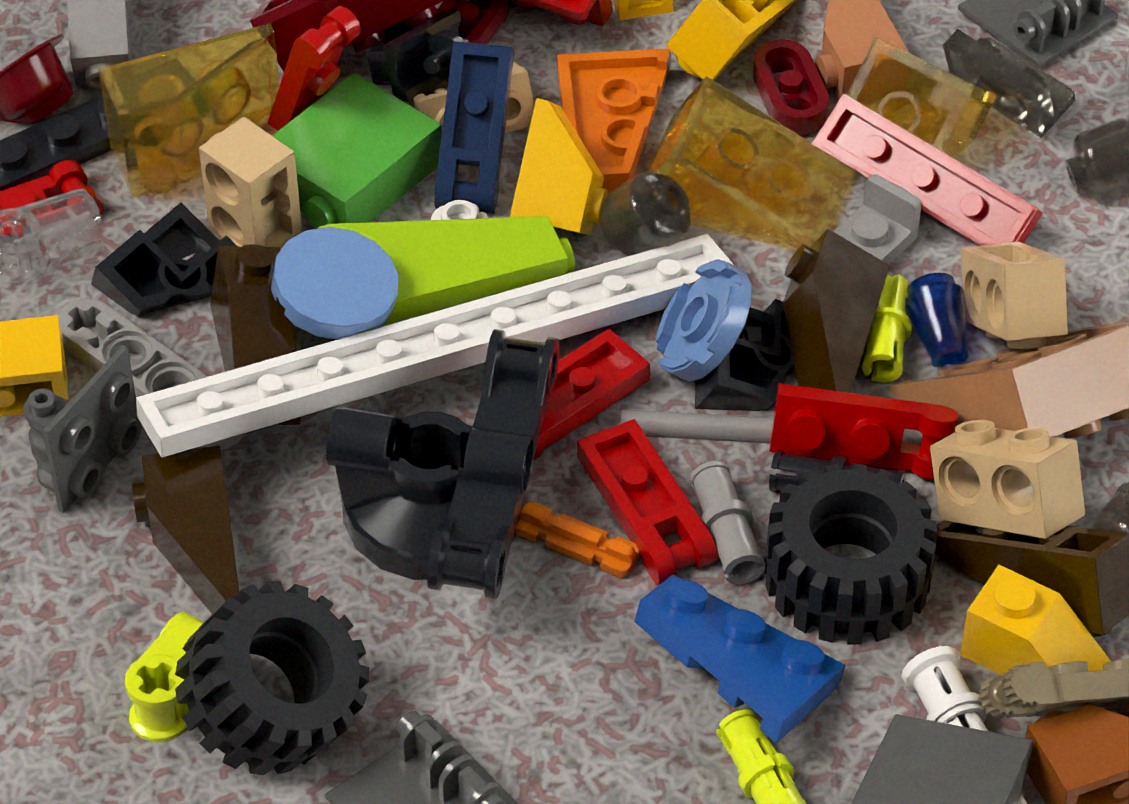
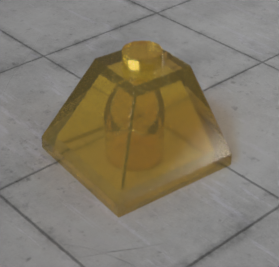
(921, 97)

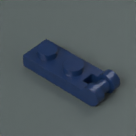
(474, 123)

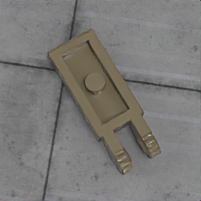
(1064, 687)

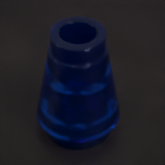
(939, 317)

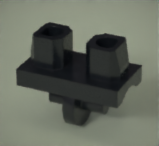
(417, 57)

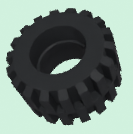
(842, 591)
(305, 645)

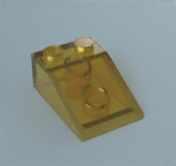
(180, 98)
(749, 171)

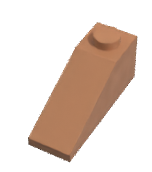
(847, 39)

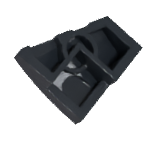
(150, 266)
(752, 368)

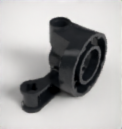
(443, 494)

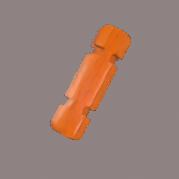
(577, 539)

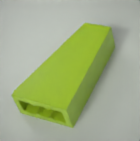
(465, 259)

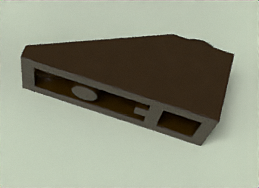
(831, 309)
(244, 310)
(191, 520)
(1077, 562)

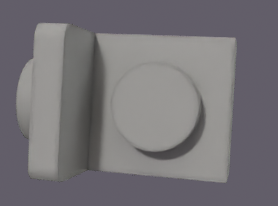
(884, 221)

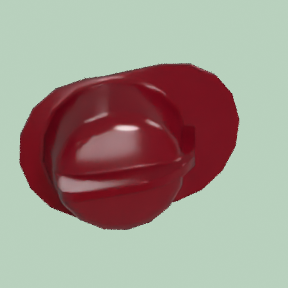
(34, 85)

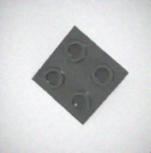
(1039, 27)
(84, 434)
(421, 770)

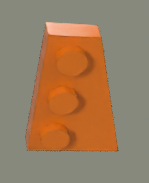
(613, 104)

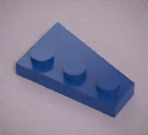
(750, 658)

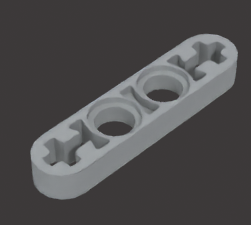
(156, 370)

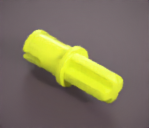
(888, 333)

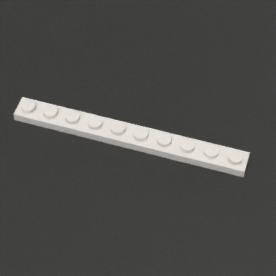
(417, 348)

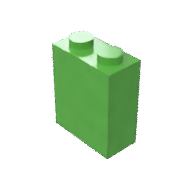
(358, 152)

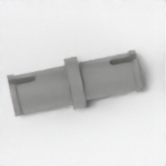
(728, 522)

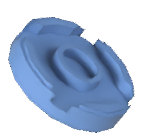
(334, 282)
(704, 320)

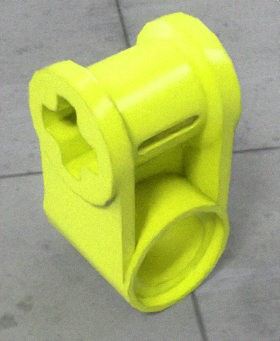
(153, 681)

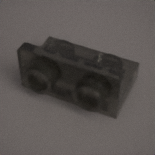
(1022, 89)

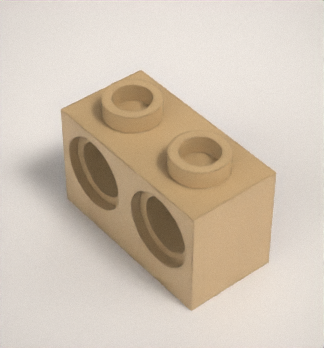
(250, 186)
(1015, 293)
(1008, 479)

